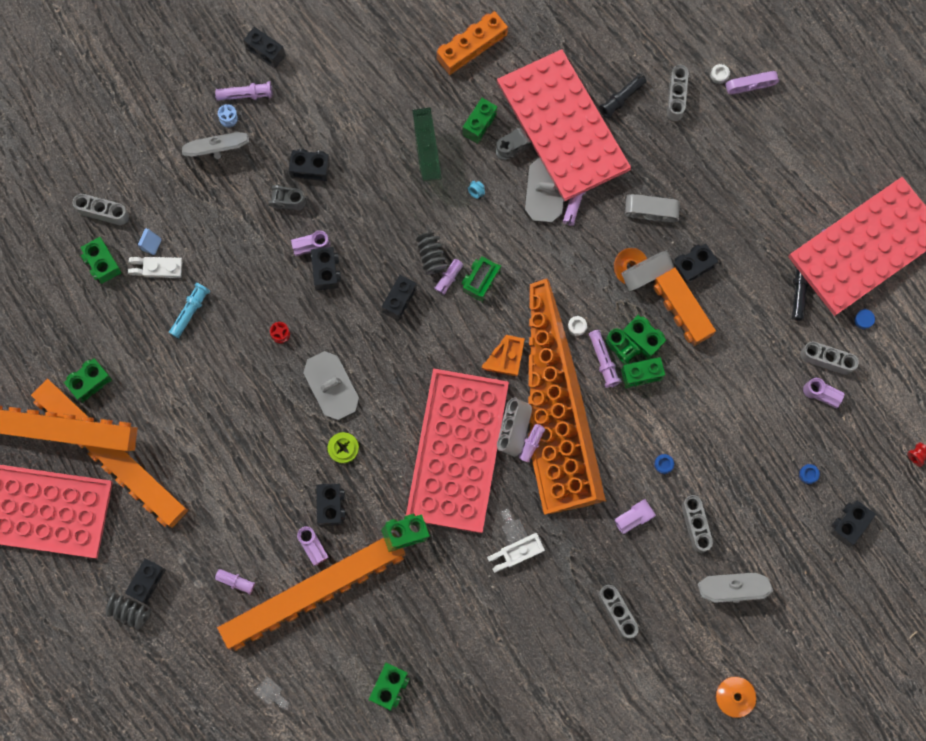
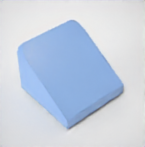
(149, 242)

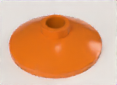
(627, 256)
(726, 701)

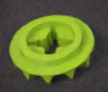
(343, 438)

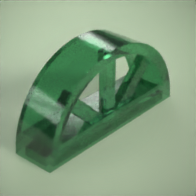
(426, 145)

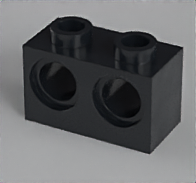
(264, 47)
(308, 169)
(697, 267)
(321, 269)
(399, 297)
(325, 504)
(855, 526)
(145, 581)

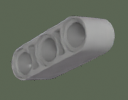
(680, 85)
(95, 203)
(652, 208)
(647, 270)
(837, 355)
(514, 427)
(697, 514)
(618, 622)

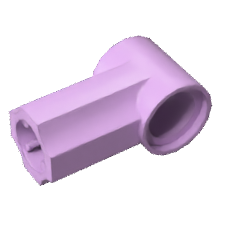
(305, 244)
(825, 392)
(637, 515)
(312, 547)

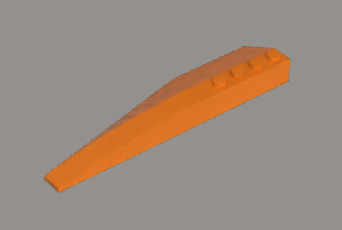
(565, 455)

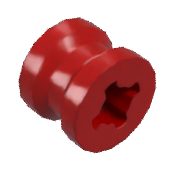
(278, 329)
(918, 455)

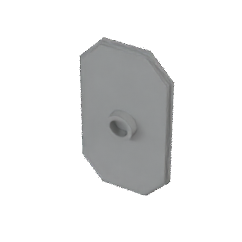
(215, 144)
(542, 196)
(331, 385)
(735, 587)

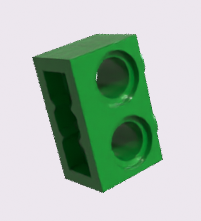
(479, 120)
(103, 258)
(648, 332)
(643, 372)
(90, 384)
(407, 536)
(384, 684)

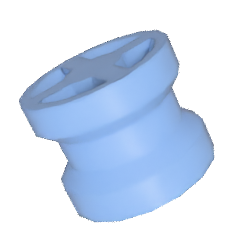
(227, 111)

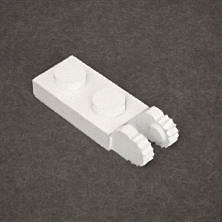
(157, 267)
(518, 552)

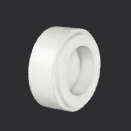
(720, 73)
(577, 326)

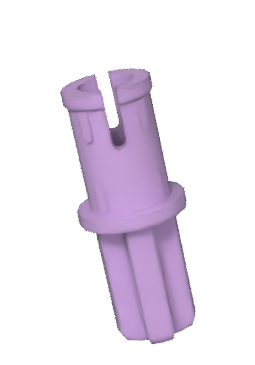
(449, 276)
(531, 443)
(235, 581)

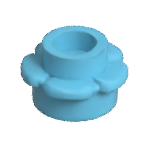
(476, 189)

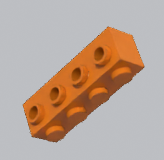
(472, 42)
(684, 307)

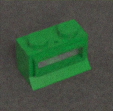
(481, 278)

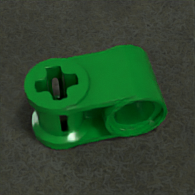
(623, 347)

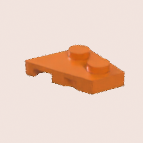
(506, 357)

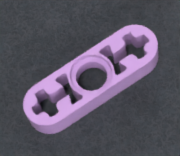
(752, 82)

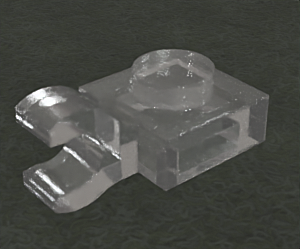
(513, 529)
(270, 692)

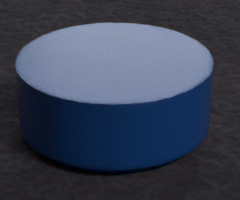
(864, 319)
(664, 464)
(809, 474)

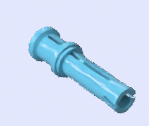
(193, 302)

